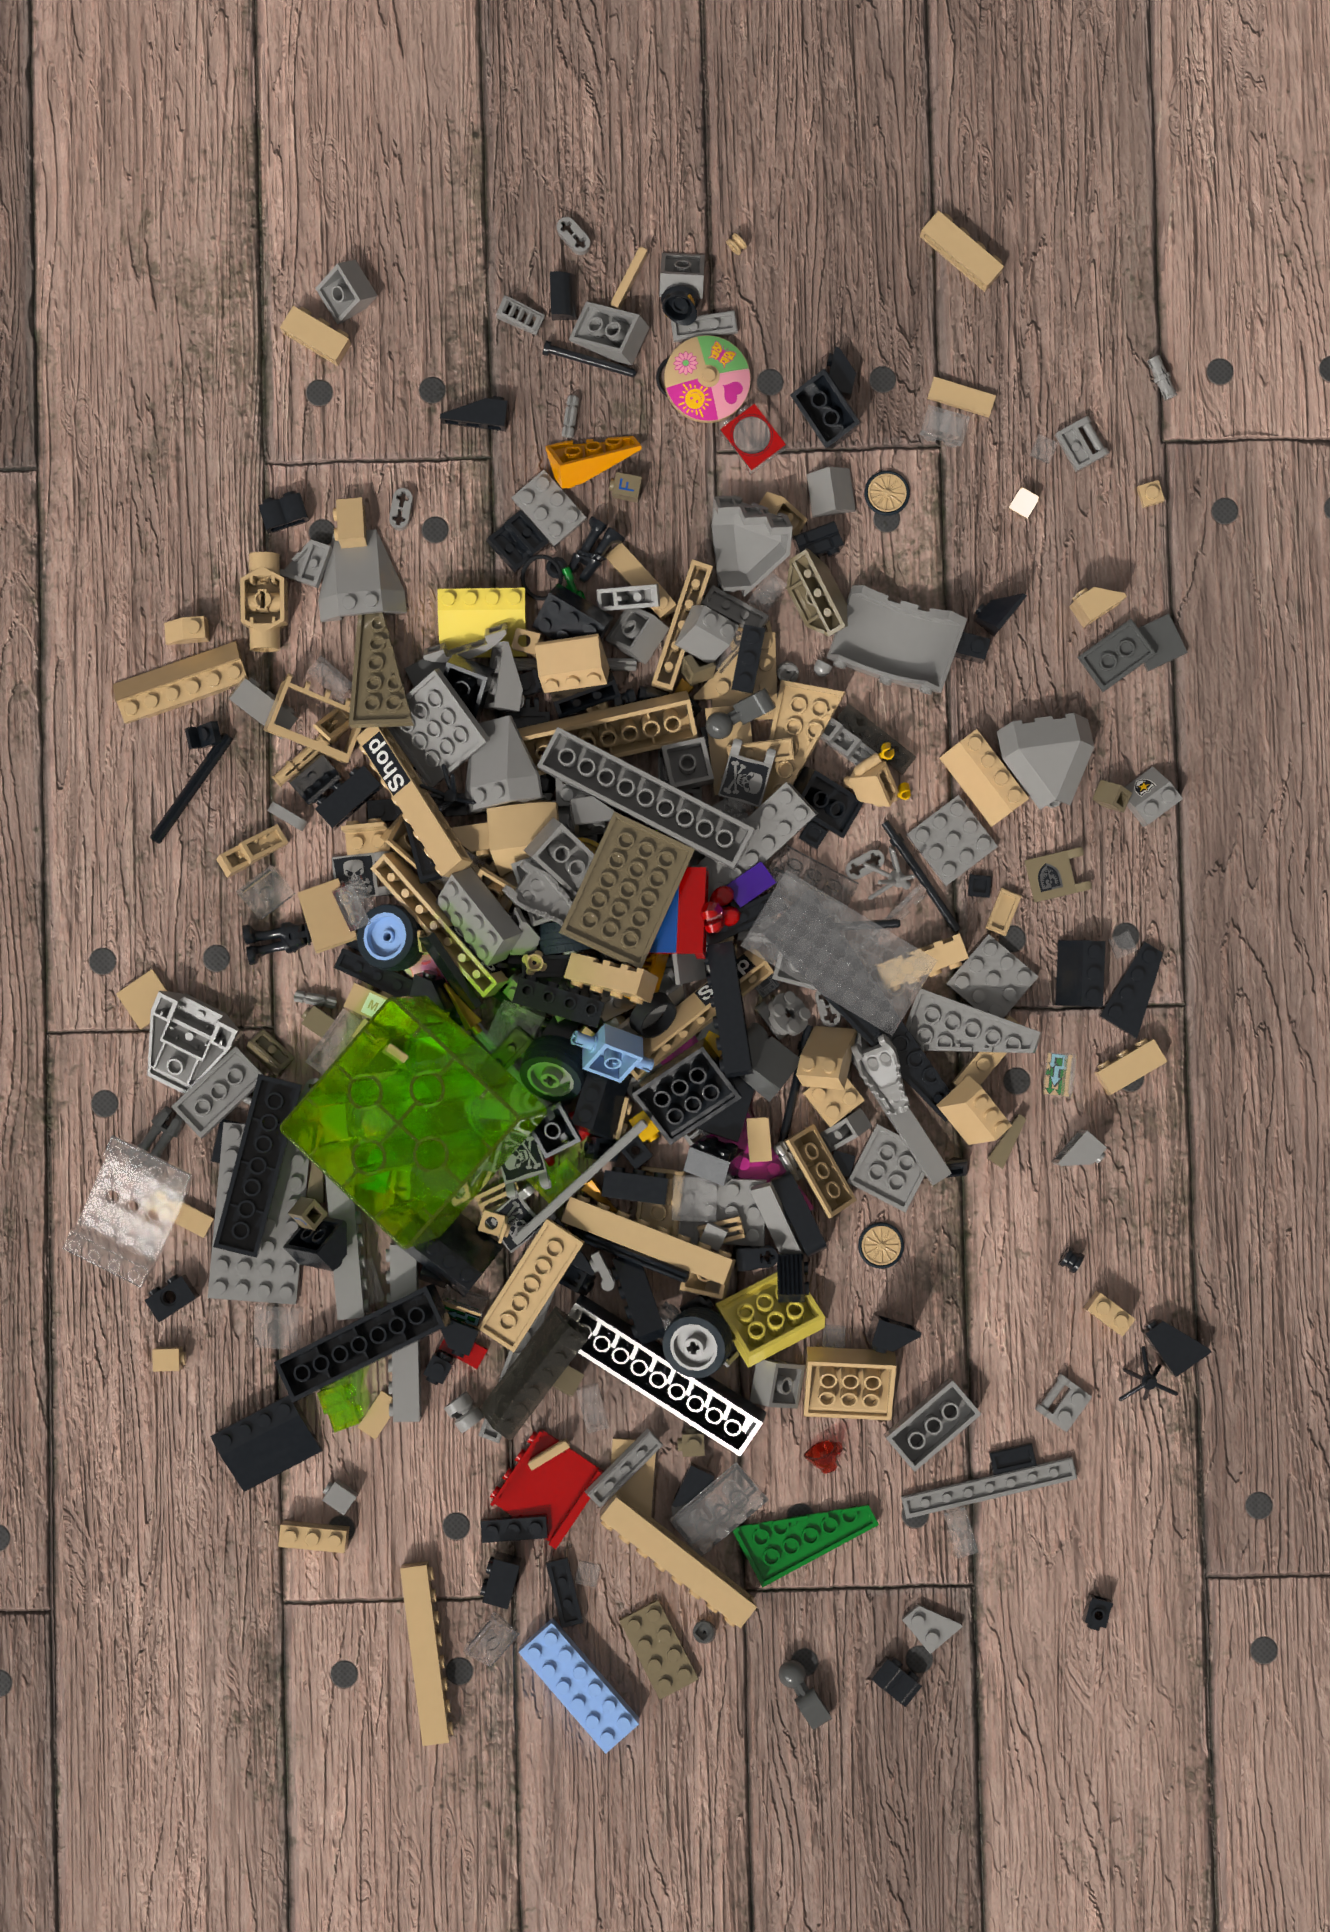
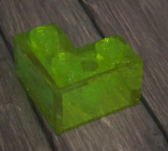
(560, 1178)
(340, 1405)

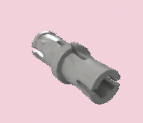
(1162, 377)

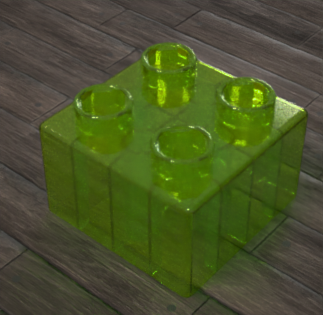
(417, 1134)

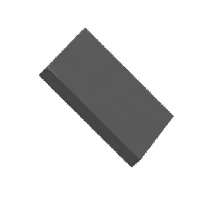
(1117, 655)

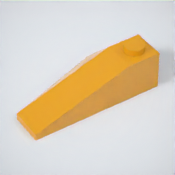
(578, 463)

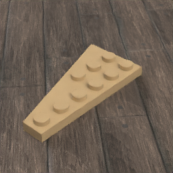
(802, 714)

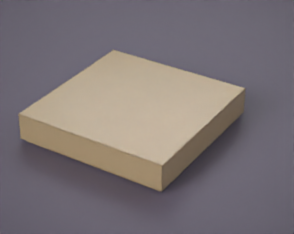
(140, 997)

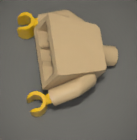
(874, 782)

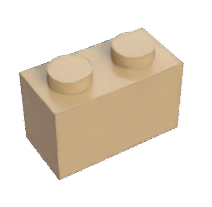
(350, 523)
(1109, 1313)

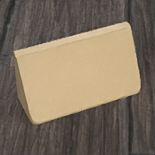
(759, 1139)

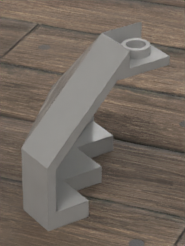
(747, 542)
(1048, 756)

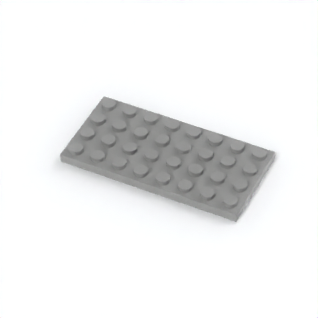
(274, 1272)

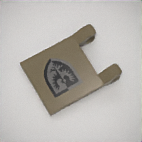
(1052, 875)

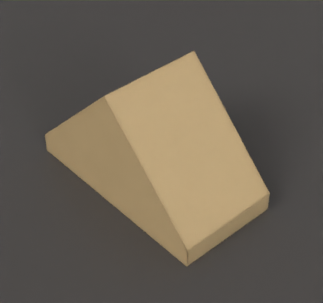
(333, 725)

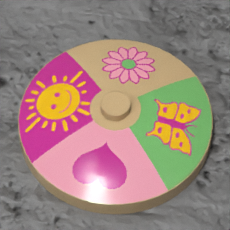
(707, 379)

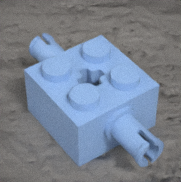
(612, 1052)

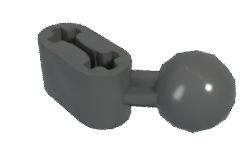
(720, 725)
(792, 1675)

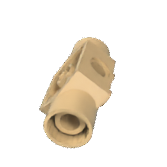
(264, 601)

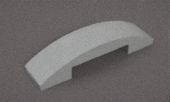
(441, 654)

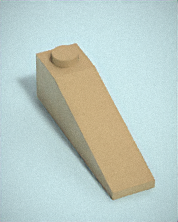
(635, 575)

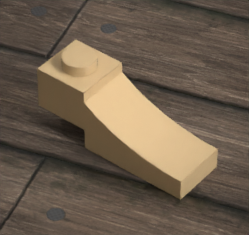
(251, 850)

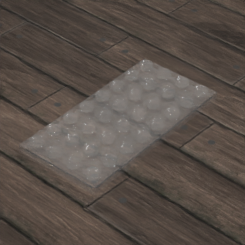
(838, 952)

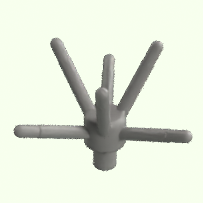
(895, 878)

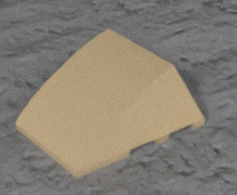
(514, 827)

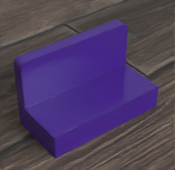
(751, 883)

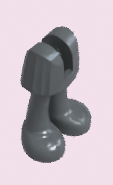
(159, 1125)

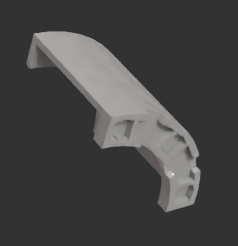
(897, 641)

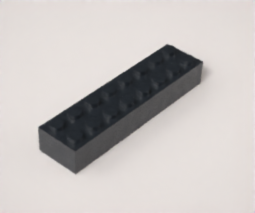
(257, 1167)
(363, 1342)

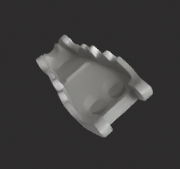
(540, 894)
(882, 1072)

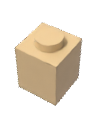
(168, 1358)

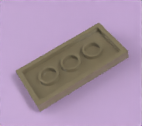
(658, 1649)

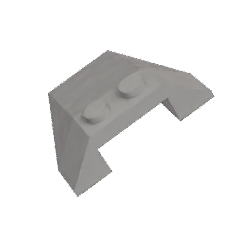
(360, 582)
(501, 769)
(186, 1039)

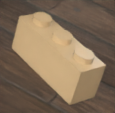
(316, 335)
(1130, 1065)
(314, 1536)

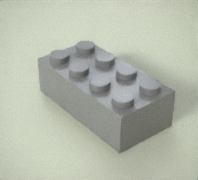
(478, 917)
(932, 1424)

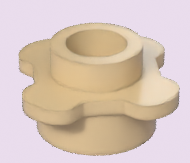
(540, 965)

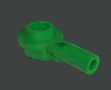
(570, 582)

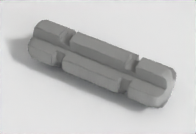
(570, 416)
(315, 999)
(788, 1160)

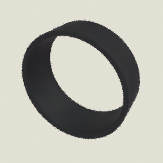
(642, 1011)

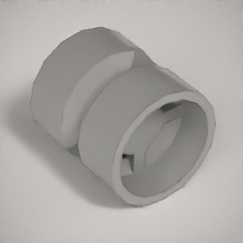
(464, 1412)

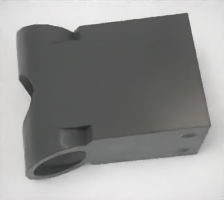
(770, 1061)

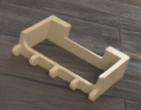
(303, 740)

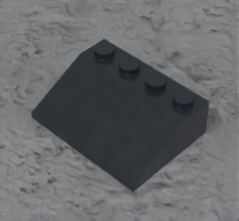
(686, 1091)
(458, 1254)
(266, 1442)

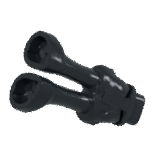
(291, 935)

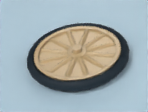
(887, 493)
(881, 1245)

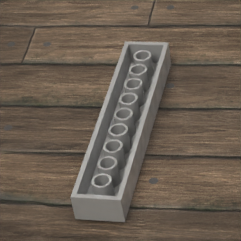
(646, 798)

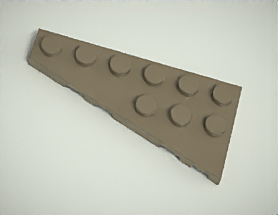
(377, 685)

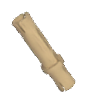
(292, 767)

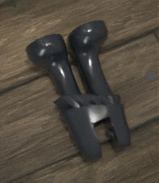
(593, 560)

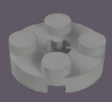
(798, 1011)

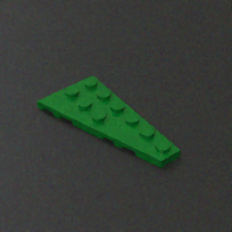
(791, 1542)

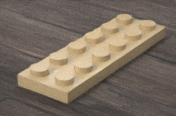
(531, 1285)

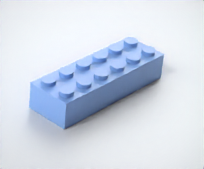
(579, 1685)

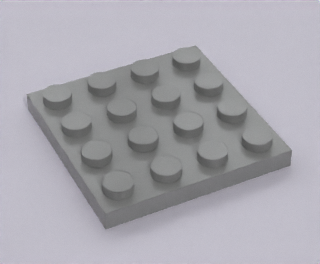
(442, 730)

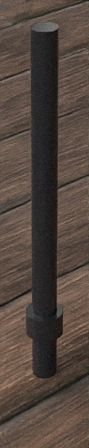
(897, 840)
(794, 1089)

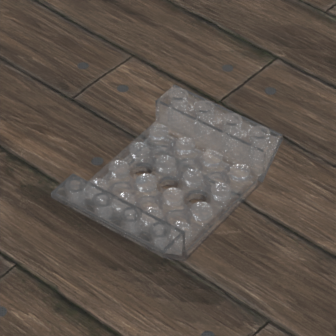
(114, 1234)

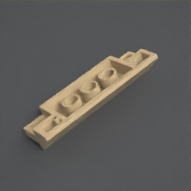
(180, 683)

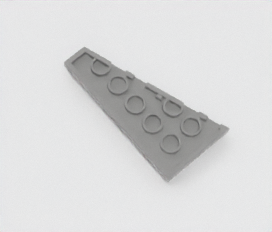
(953, 1026)

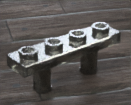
(874, 737)

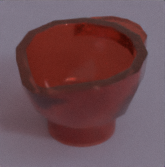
(824, 1455)

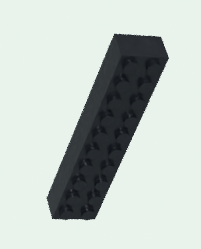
(697, 1401)

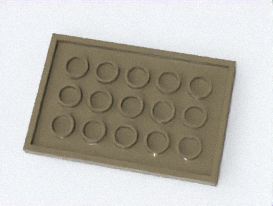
(627, 891)

